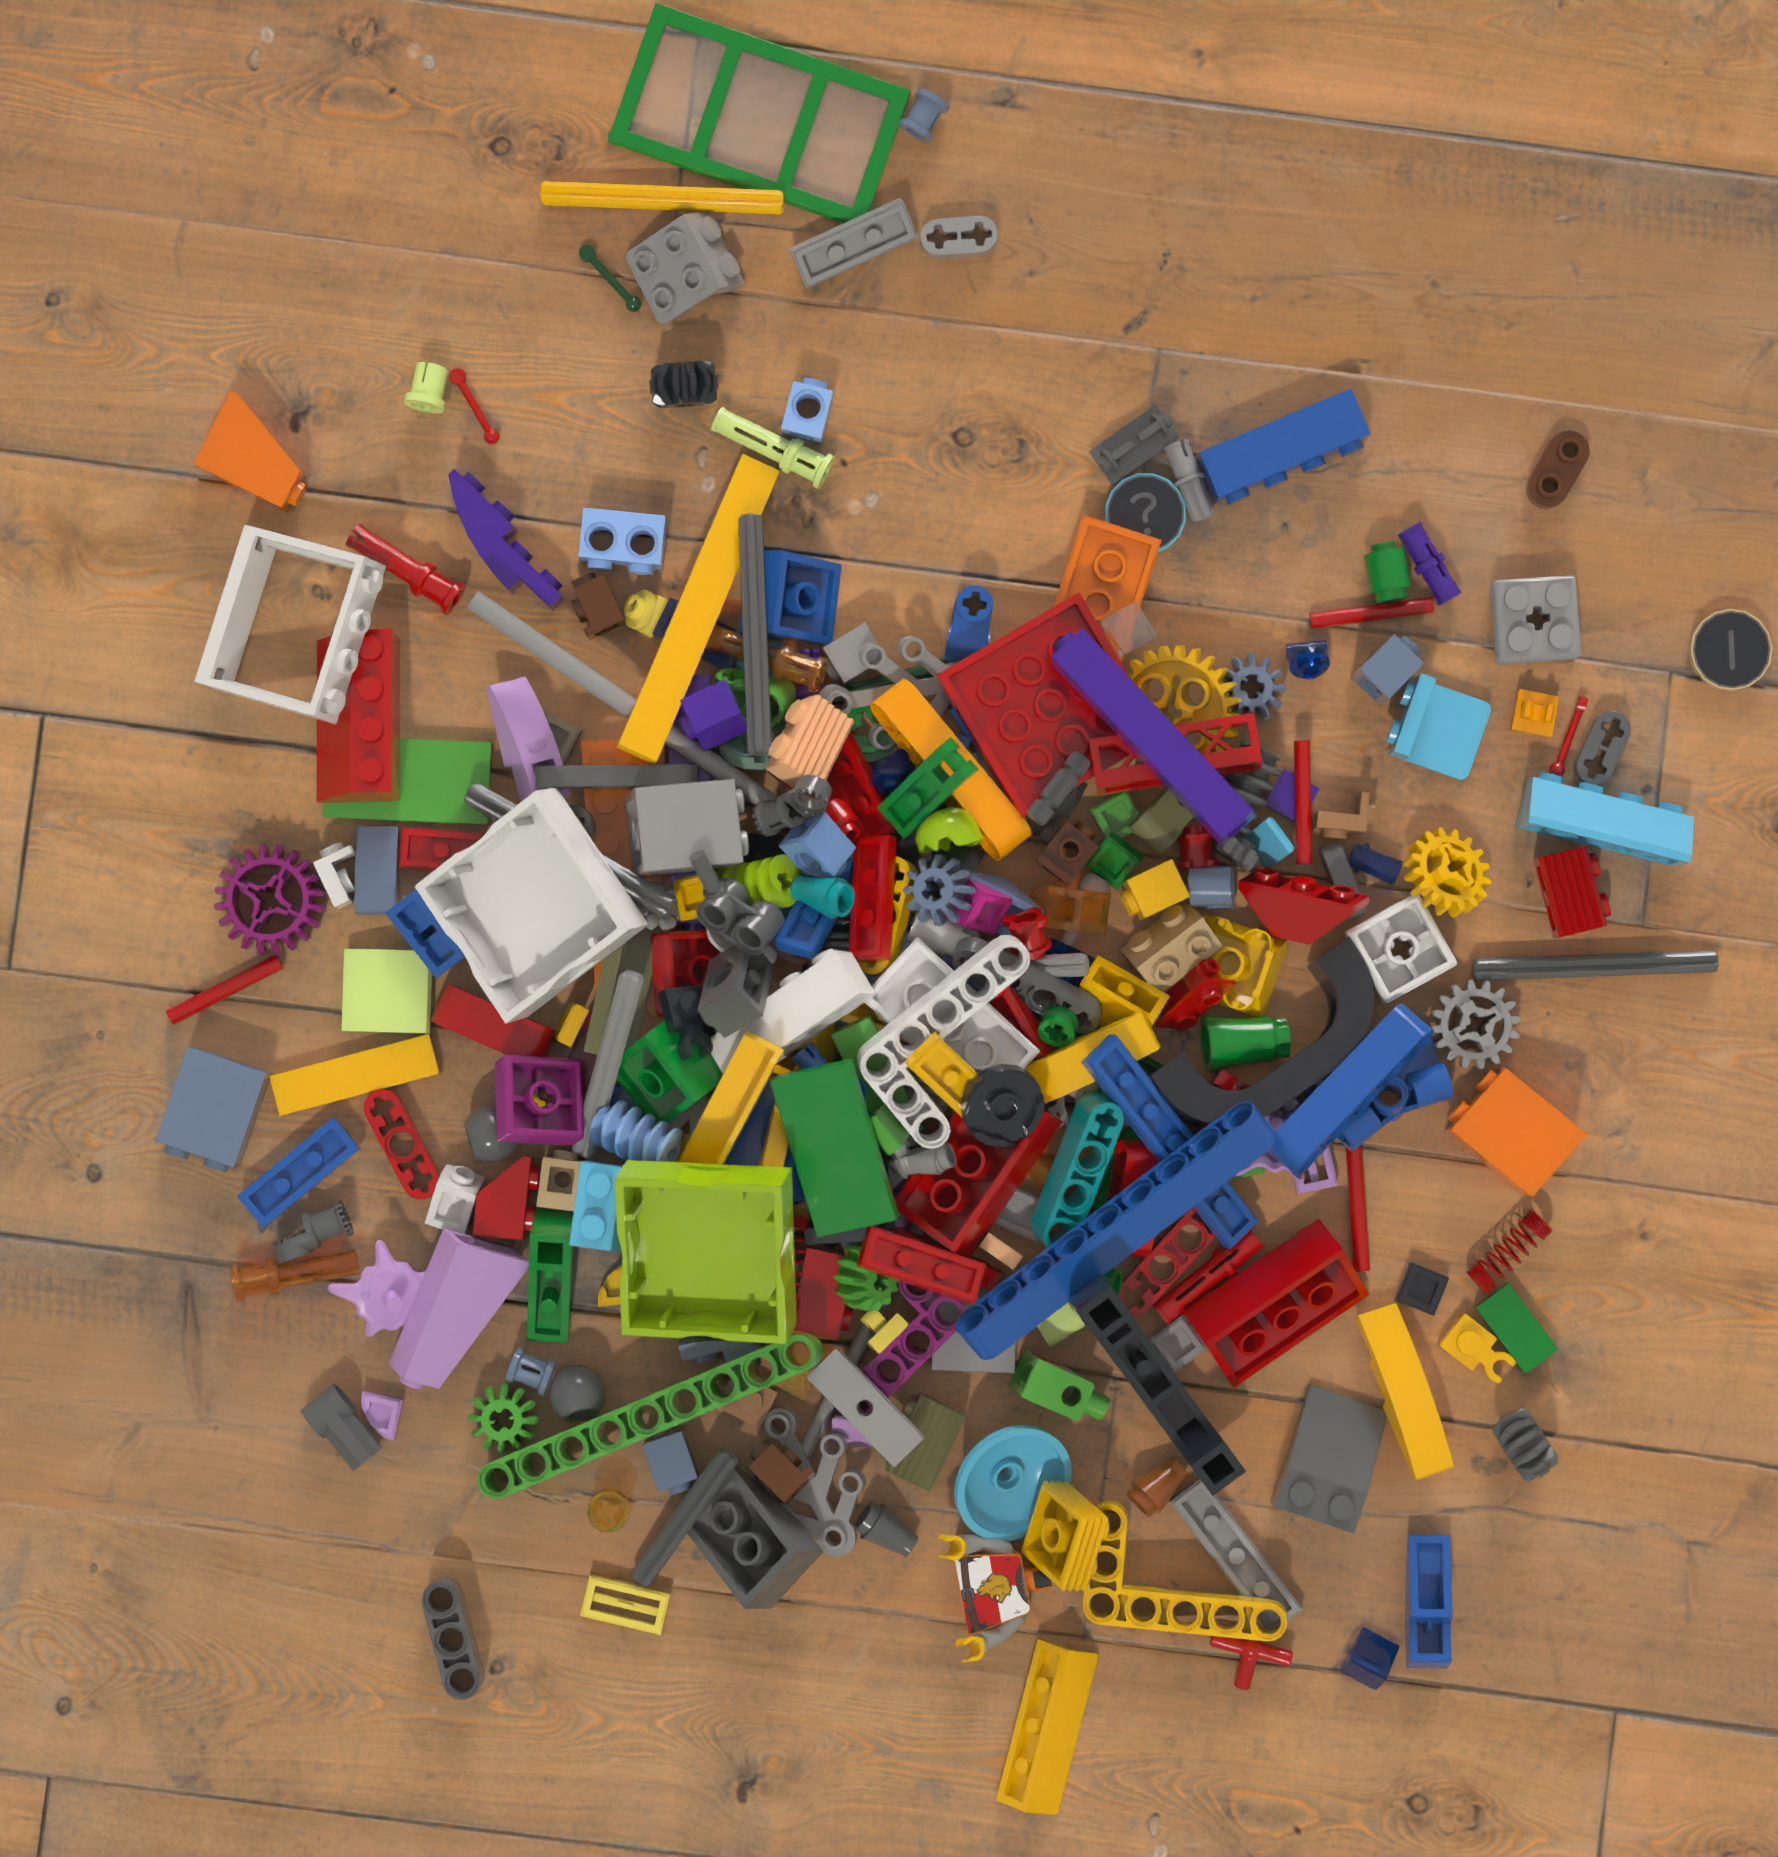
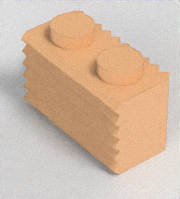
(809, 740)

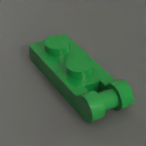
(926, 788)

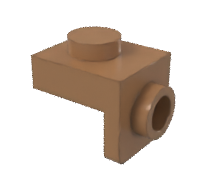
(1338, 825)

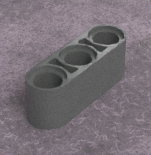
(450, 1658)

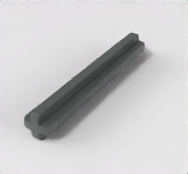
(684, 1517)

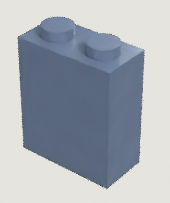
(212, 1109)

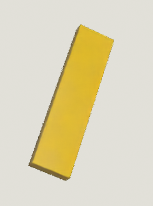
(354, 1074)

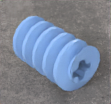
(633, 1137)

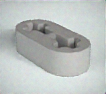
(956, 227)

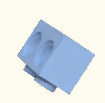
(624, 528)

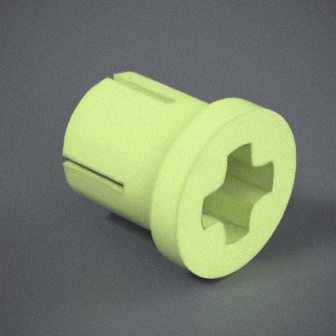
(427, 388)

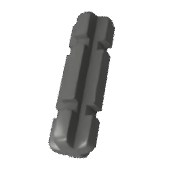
(1058, 788)

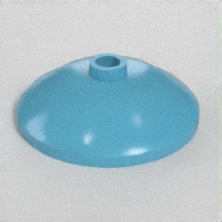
(1004, 1502)

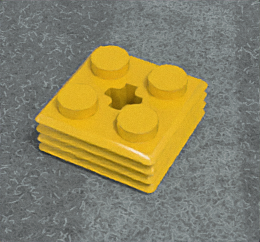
(1065, 1536)

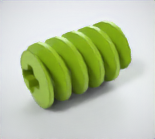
(765, 879)

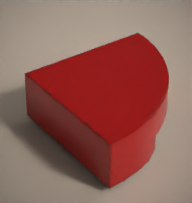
(1228, 1081)

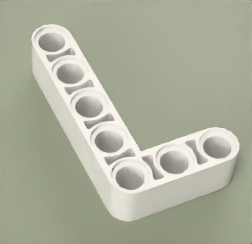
(920, 1016)

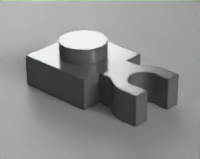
(1239, 852)

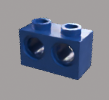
(425, 934)

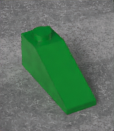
(550, 1276)

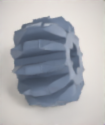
(1261, 679)
(926, 886)

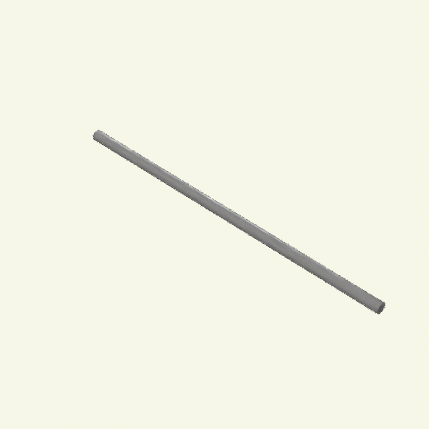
(616, 697)

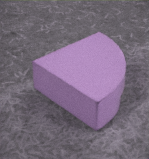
(382, 1412)

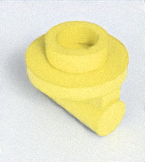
(644, 611)

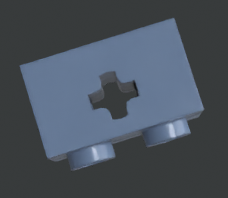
(1388, 668)

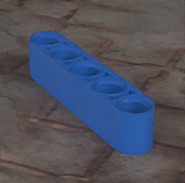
(1350, 1089)

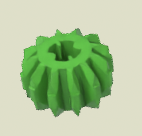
(860, 1287)
(499, 1404)

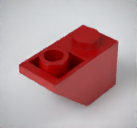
(503, 1204)

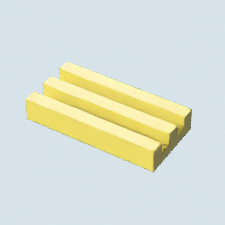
(659, 1612)

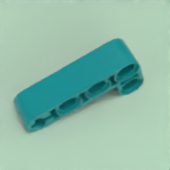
(1083, 1172)

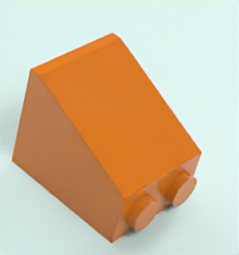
(1514, 1131)

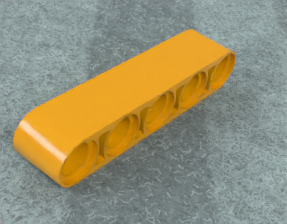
(920, 732)

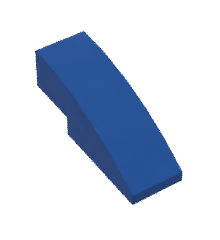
(1428, 1602)

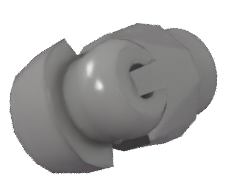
(922, 1160)

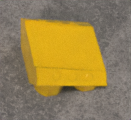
(1251, 960)

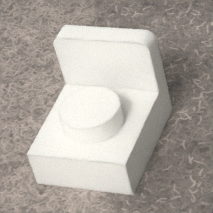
(337, 883)
(454, 1198)

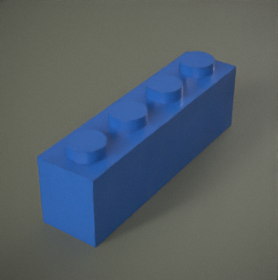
(1284, 446)

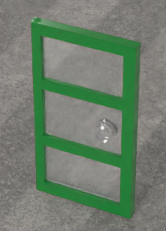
(758, 115)

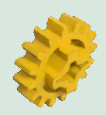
(1446, 872)

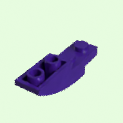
(489, 531)

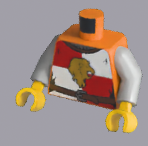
(991, 1589)

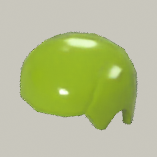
(947, 826)

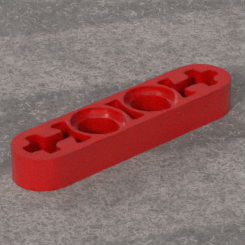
(1180, 1257)

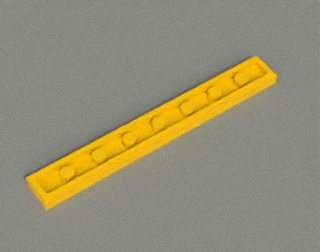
(695, 613)

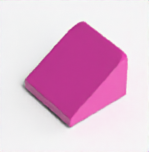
(987, 908)

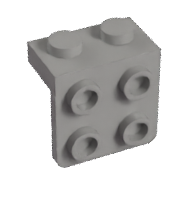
(683, 266)

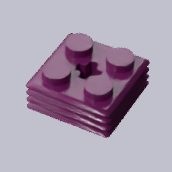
(556, 1082)

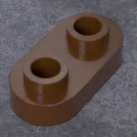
(1558, 468)

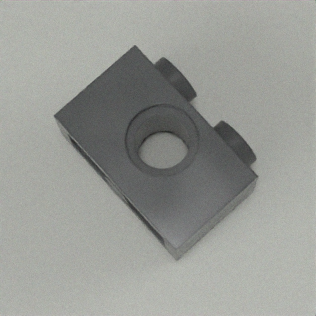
(735, 990)

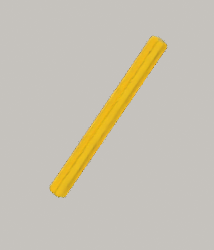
(662, 197)

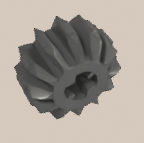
(1525, 1444)

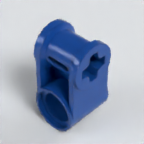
(968, 632)

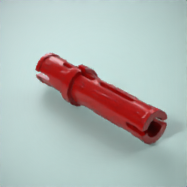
(1169, 1306)

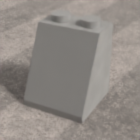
(680, 819)

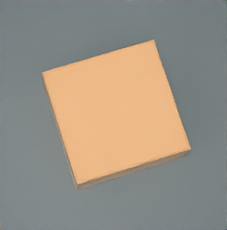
(1000, 1250)

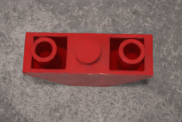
(1298, 906)

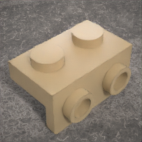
(1171, 946)

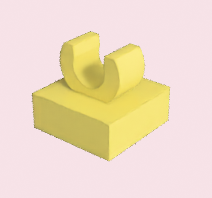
(883, 1330)

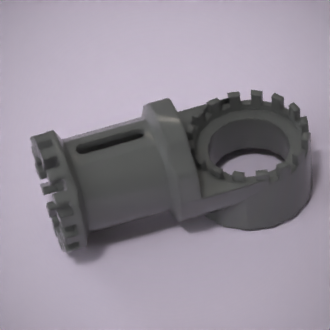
(798, 807)
(317, 1229)

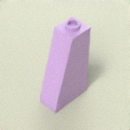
(453, 1305)

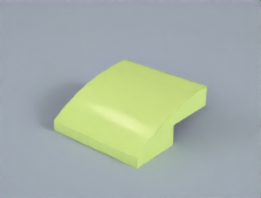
(385, 991)

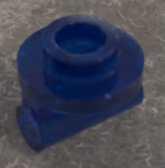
(1308, 658)
(890, 771)

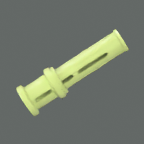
(794, 450)

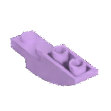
(522, 733)

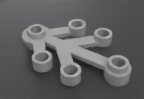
(895, 673)
(817, 1490)

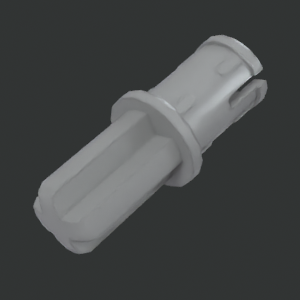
(1189, 480)

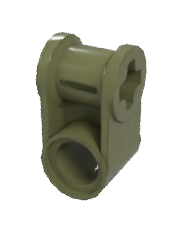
(1161, 822)

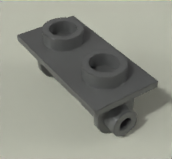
(1134, 444)

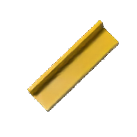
(732, 1101)
(1047, 1728)

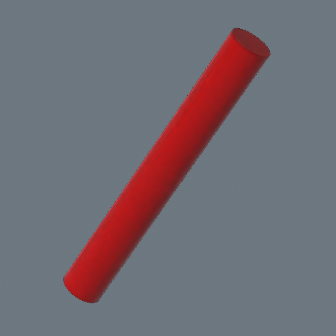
(1371, 612)
(1303, 811)
(224, 989)
(1357, 1207)

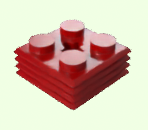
(676, 956)

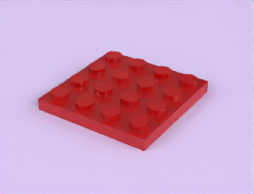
(1024, 709)

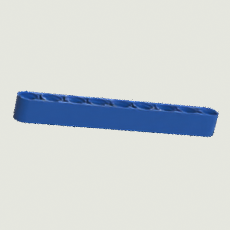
(1116, 1230)

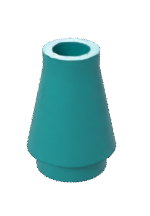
(826, 895)

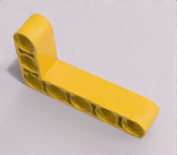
(1166, 1599)

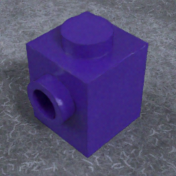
(712, 716)

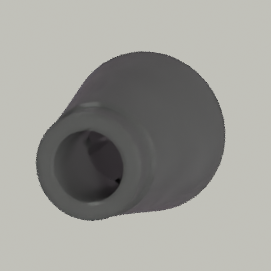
(885, 1529)

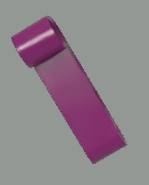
(901, 1349)

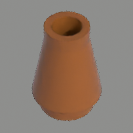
(1156, 1487)

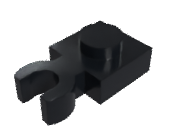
(682, 1016)

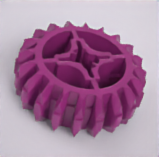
(260, 915)

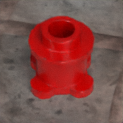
(1196, 848)
(1029, 929)

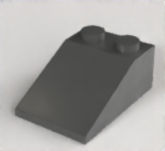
(1330, 1459)
(753, 1541)

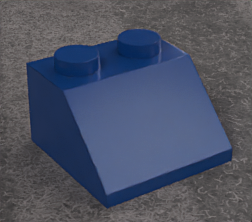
(800, 597)

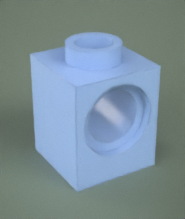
(803, 428)

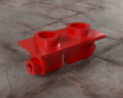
(1189, 1004)

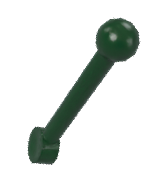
(587, 255)

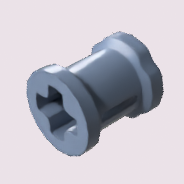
(924, 115)
(538, 1381)

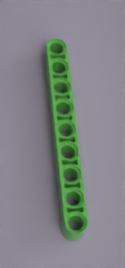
(630, 1419)

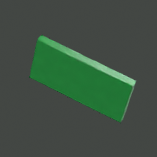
(834, 1148)

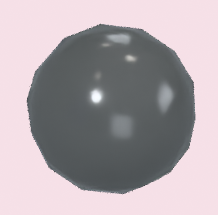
(482, 1135)
(577, 1393)

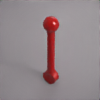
(458, 378)
(1557, 767)

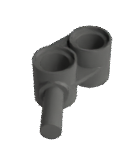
(727, 912)

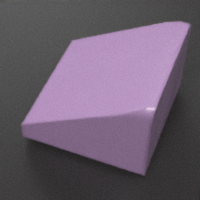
(853, 1436)

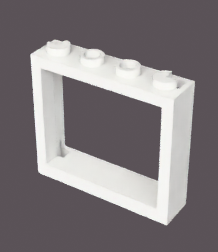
(240, 605)

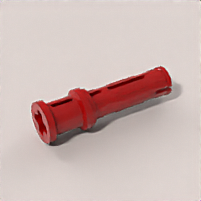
(422, 578)

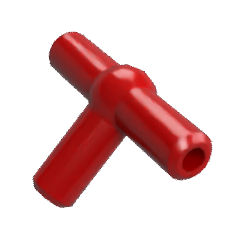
(1250, 1652)

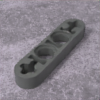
(613, 776)
(1034, 980)

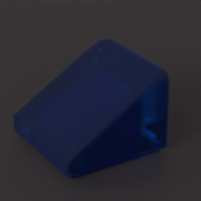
(1370, 1659)

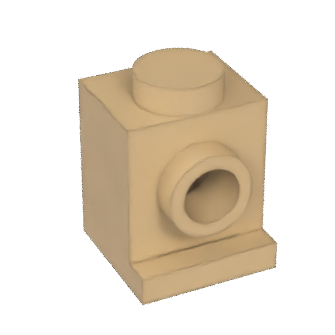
(550, 1193)

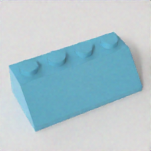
(1606, 821)

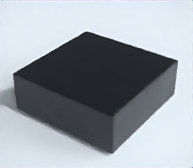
(1421, 1288)

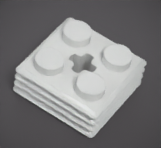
(1425, 958)

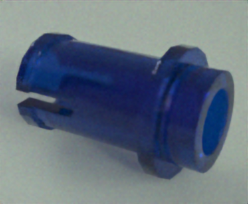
(1374, 863)

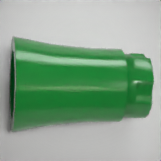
(1243, 1041)

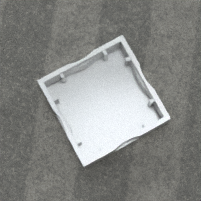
(531, 904)

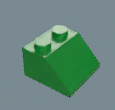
(663, 1081)

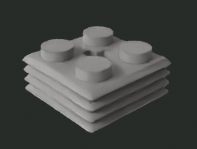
(1519, 641)

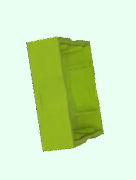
(706, 1251)

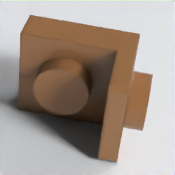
(748, 1409)

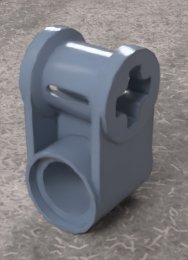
(1212, 887)

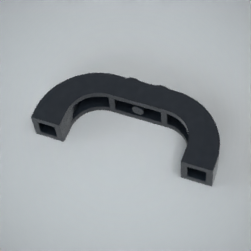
(1350, 1007)
(1156, 1385)

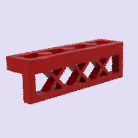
(1140, 776)

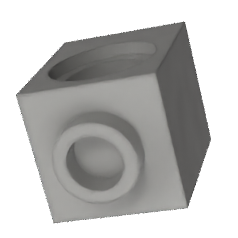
(844, 655)

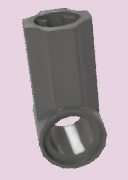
(334, 1418)

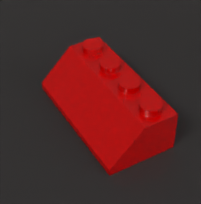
(362, 750)
(968, 1198)
(1276, 1302)

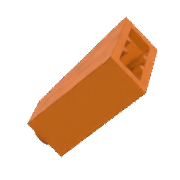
(250, 457)

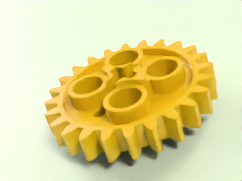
(1190, 669)

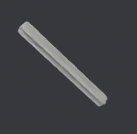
(610, 1054)

